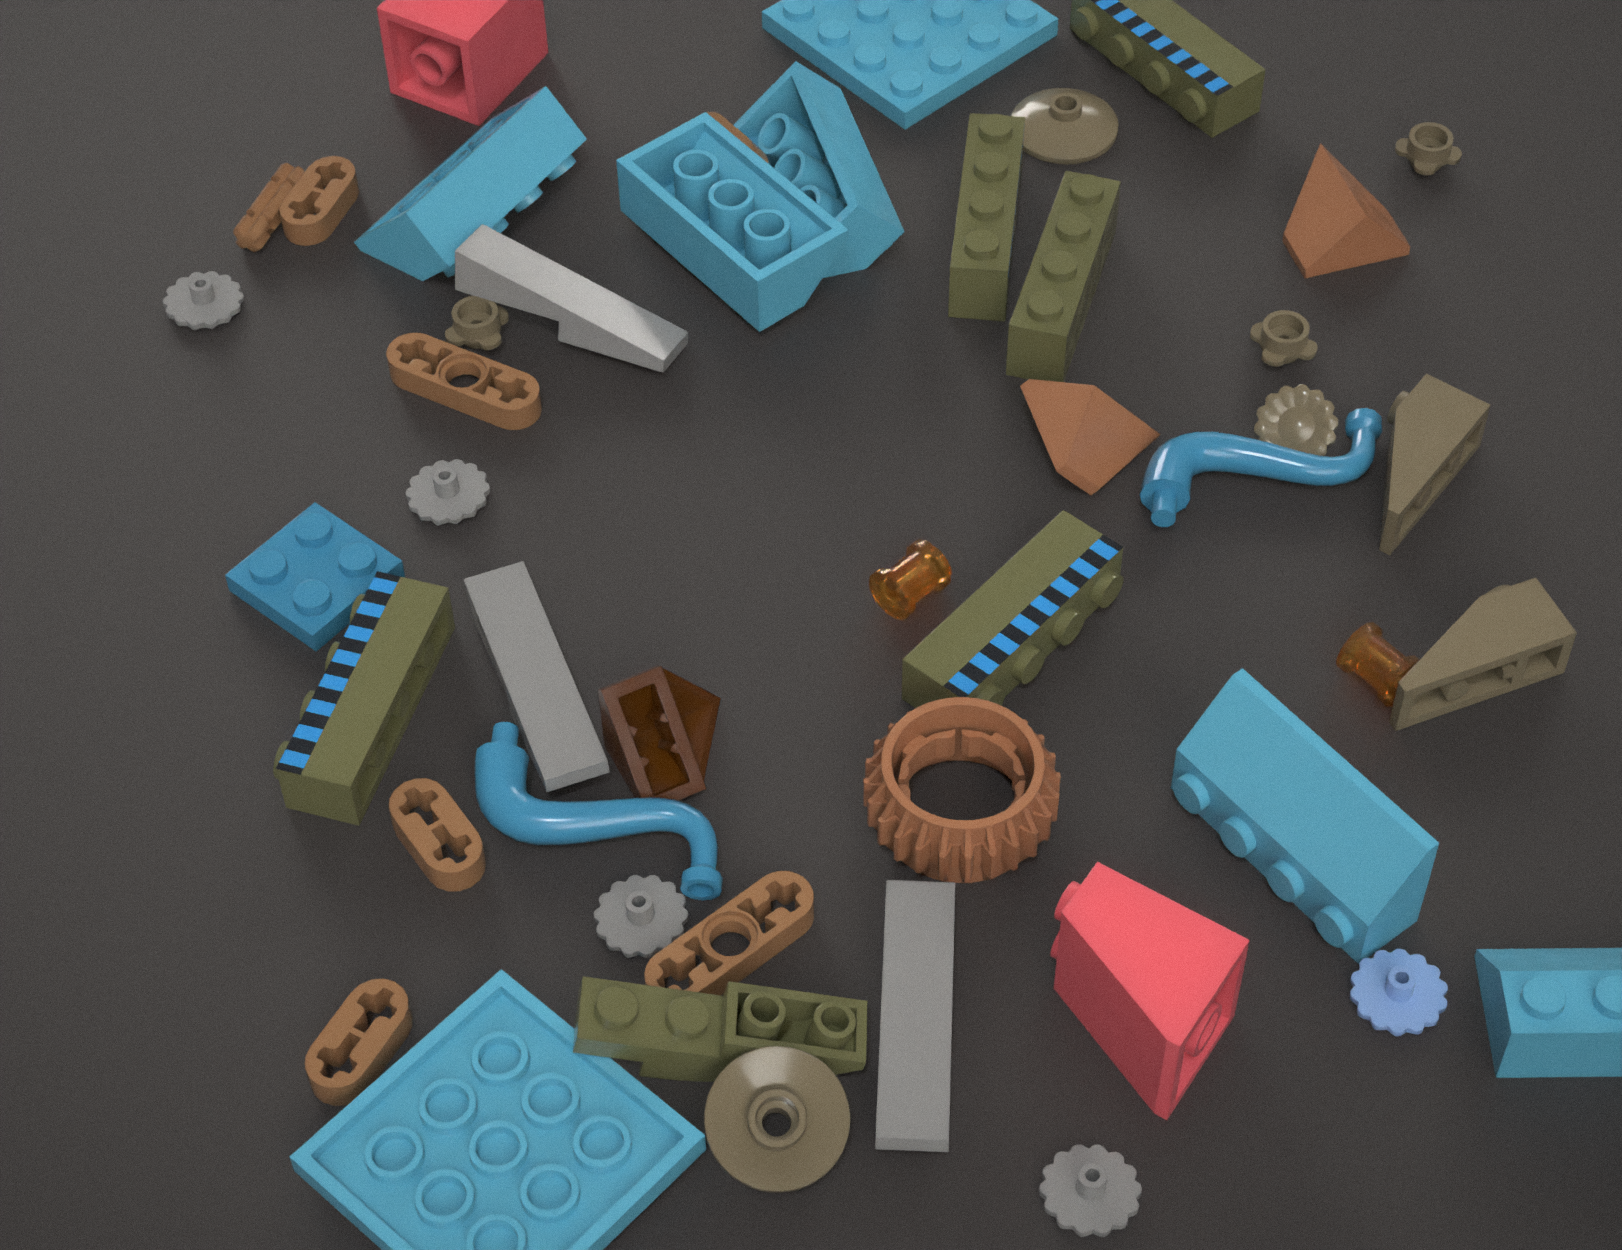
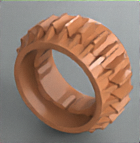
(961, 732)

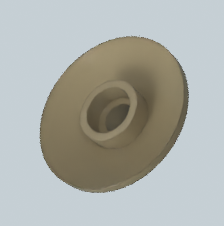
(1067, 125)
(783, 1083)

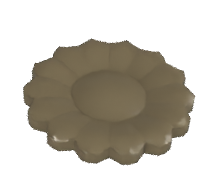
(1297, 420)

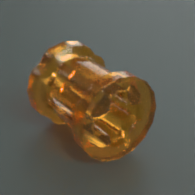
(910, 579)
(1375, 661)

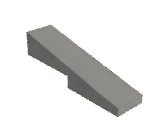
(587, 313)
(535, 677)
(916, 1017)

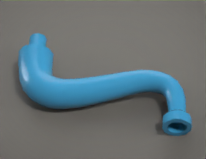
(1172, 466)
(508, 807)

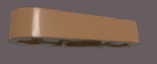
(479, 400)
(740, 916)

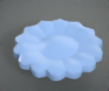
(1398, 992)

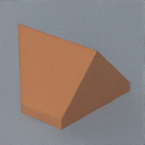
(1339, 222)
(1085, 431)

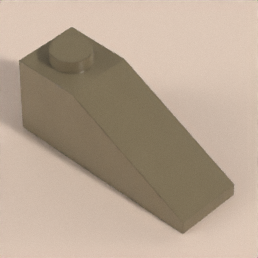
(1428, 445)
(1494, 648)

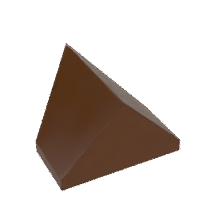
(659, 732)

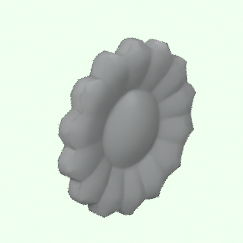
(203, 300)
(447, 492)
(640, 916)
(1090, 1190)

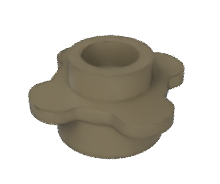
(1429, 148)
(476, 323)
(1283, 338)

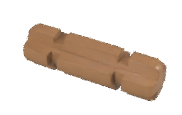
(264, 213)

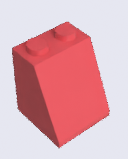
(461, 52)
(1146, 980)

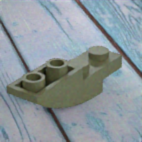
(699, 1033)

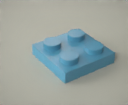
(311, 575)

